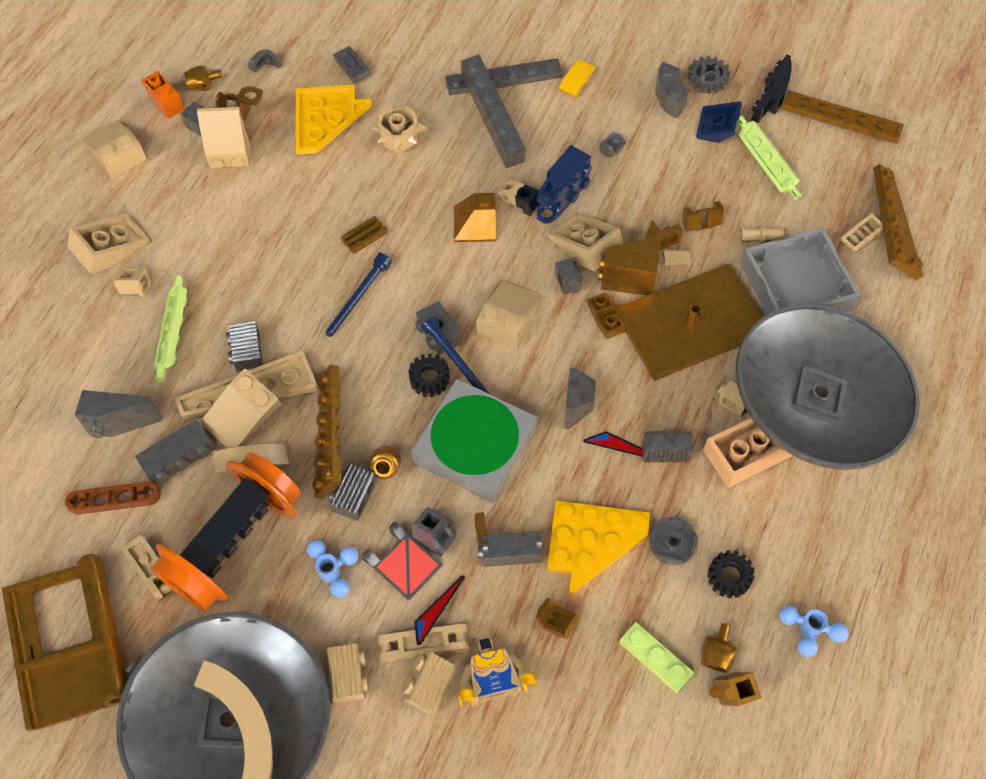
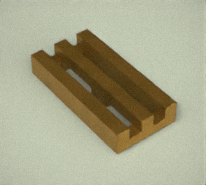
(361, 233)

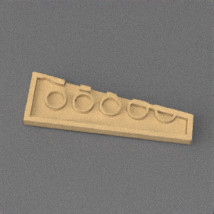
(281, 377)

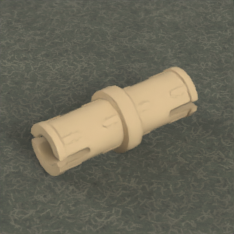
(761, 234)

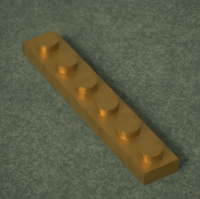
(842, 116)

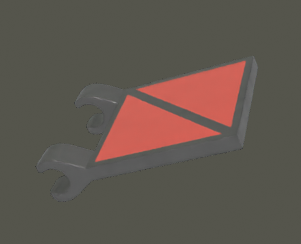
(405, 565)

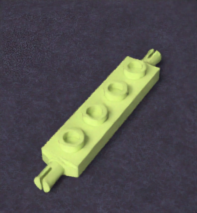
(769, 158)
(170, 329)

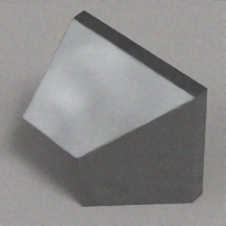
(579, 397)

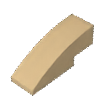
(274, 453)

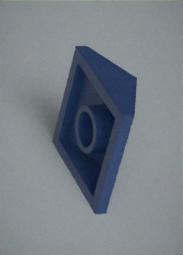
(718, 121)

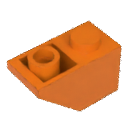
(163, 94)

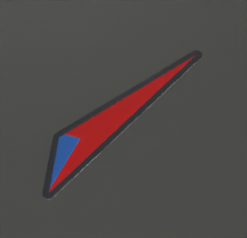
(614, 442)
(428, 618)

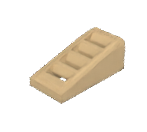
(870, 220)

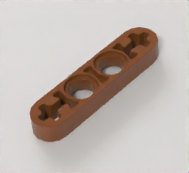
(112, 501)

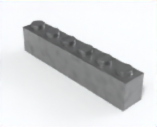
(493, 111)

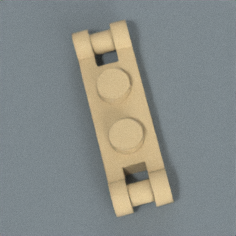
(435, 642)

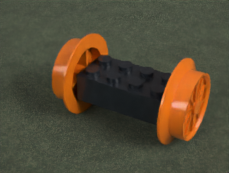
(259, 487)

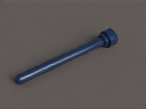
(381, 263)
(432, 328)

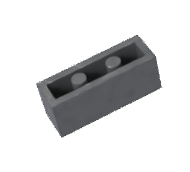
(175, 452)

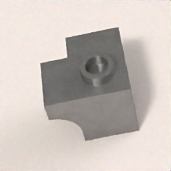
(433, 531)

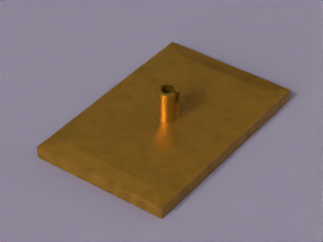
(689, 321)

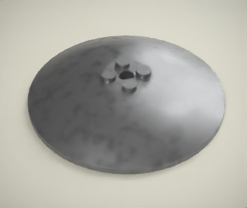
(863, 375)
(176, 729)

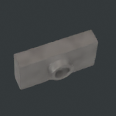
(351, 64)

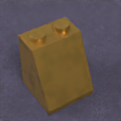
(631, 267)

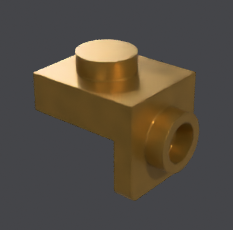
(556, 619)

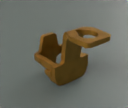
(243, 102)

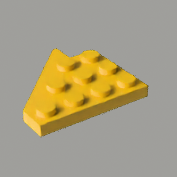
(325, 114)
(592, 539)

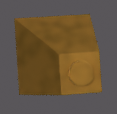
(475, 219)

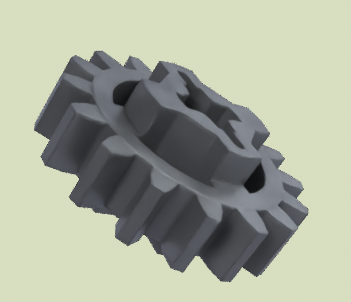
(708, 74)

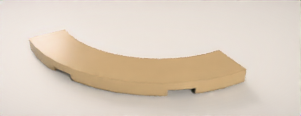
(248, 714)

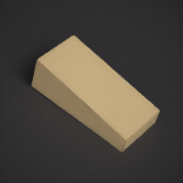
(675, 257)

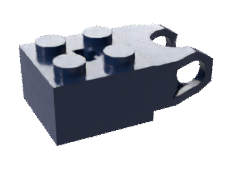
(564, 183)

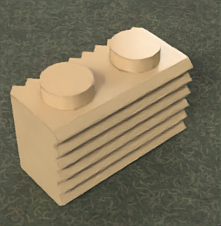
(346, 673)
(428, 682)

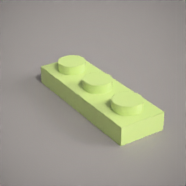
(656, 657)

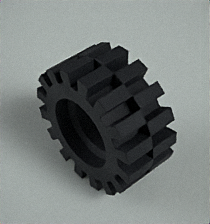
(429, 364)
(738, 562)

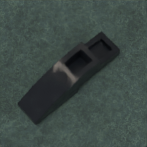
(775, 89)

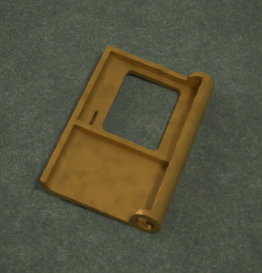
(75, 678)

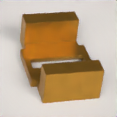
(693, 221)

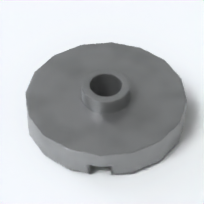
(677, 530)

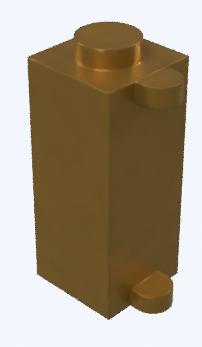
(735, 689)

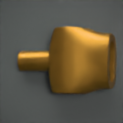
(200, 78)
(717, 651)

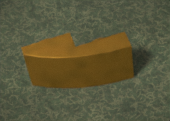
(605, 315)

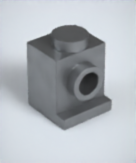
(568, 276)

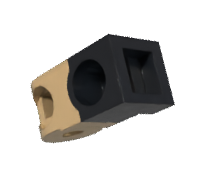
(520, 196)

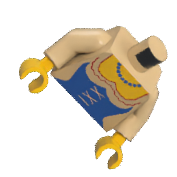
(493, 675)

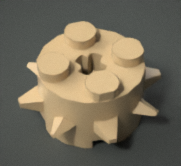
(398, 128)

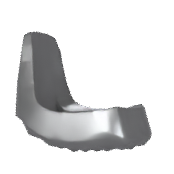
(263, 57)
(612, 144)

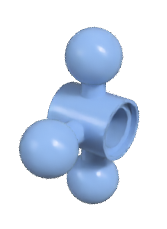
(348, 555)
(807, 645)

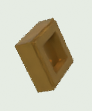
(480, 526)

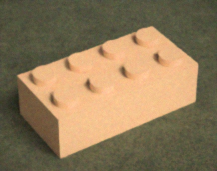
(742, 452)

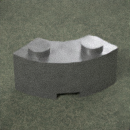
(670, 90)

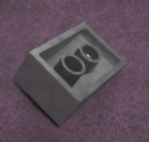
(115, 413)

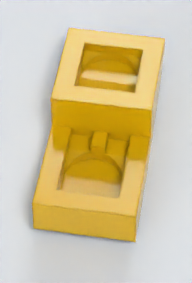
(576, 77)

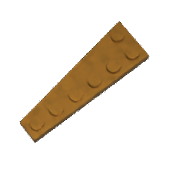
(896, 230)
(327, 463)

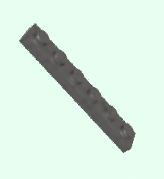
(511, 75)

